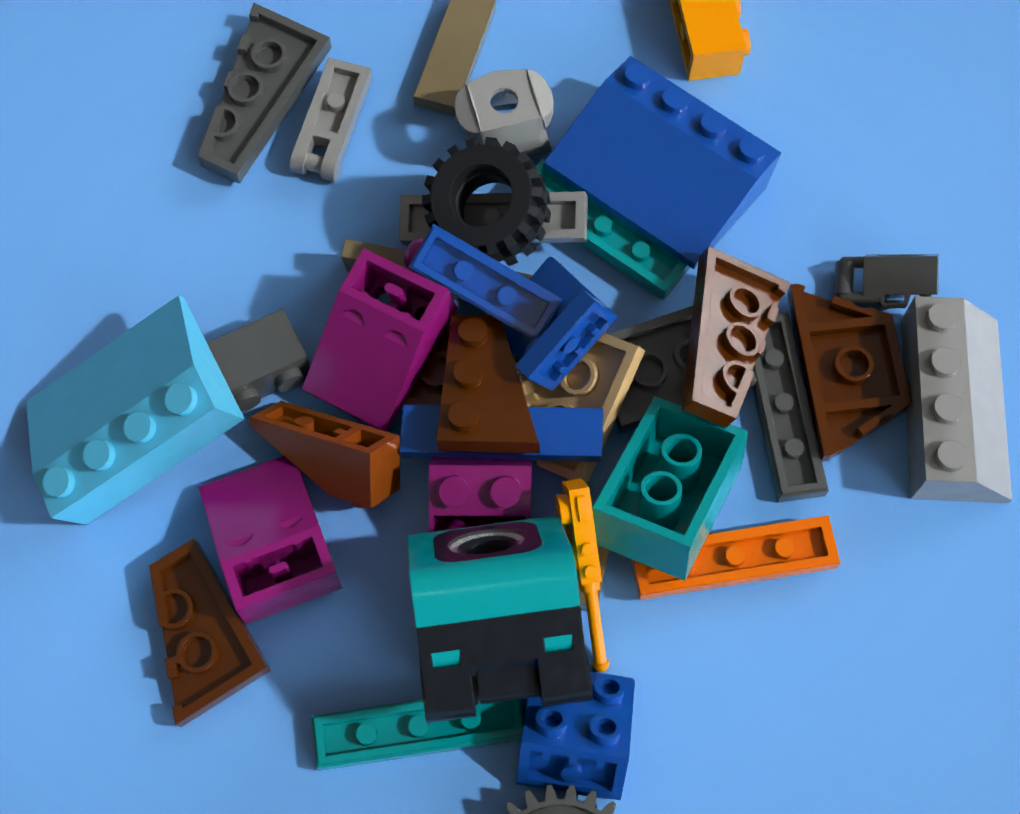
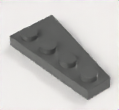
(266, 80)

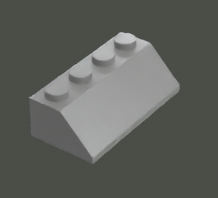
(956, 402)

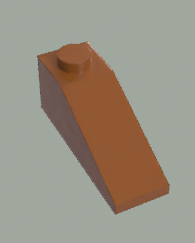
(335, 453)

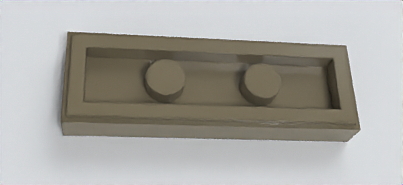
(454, 53)

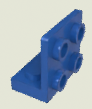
(570, 333)
(580, 741)

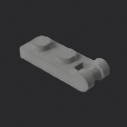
(331, 119)

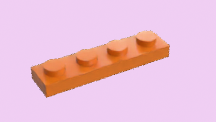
(748, 557)

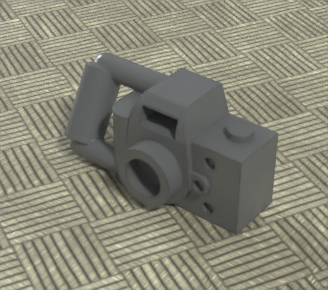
(888, 276)

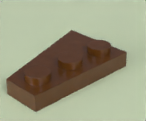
(482, 392)
(203, 634)

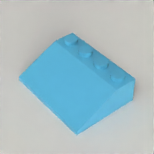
(127, 415)

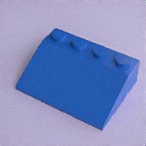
(662, 161)

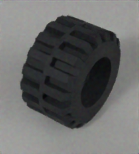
(479, 166)

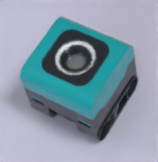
(497, 617)

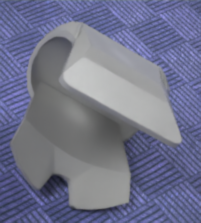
(523, 125)

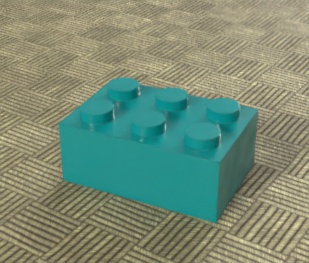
(668, 488)

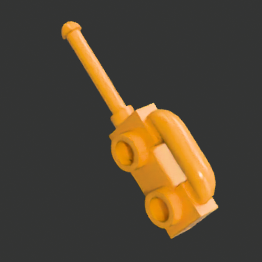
(576, 513)

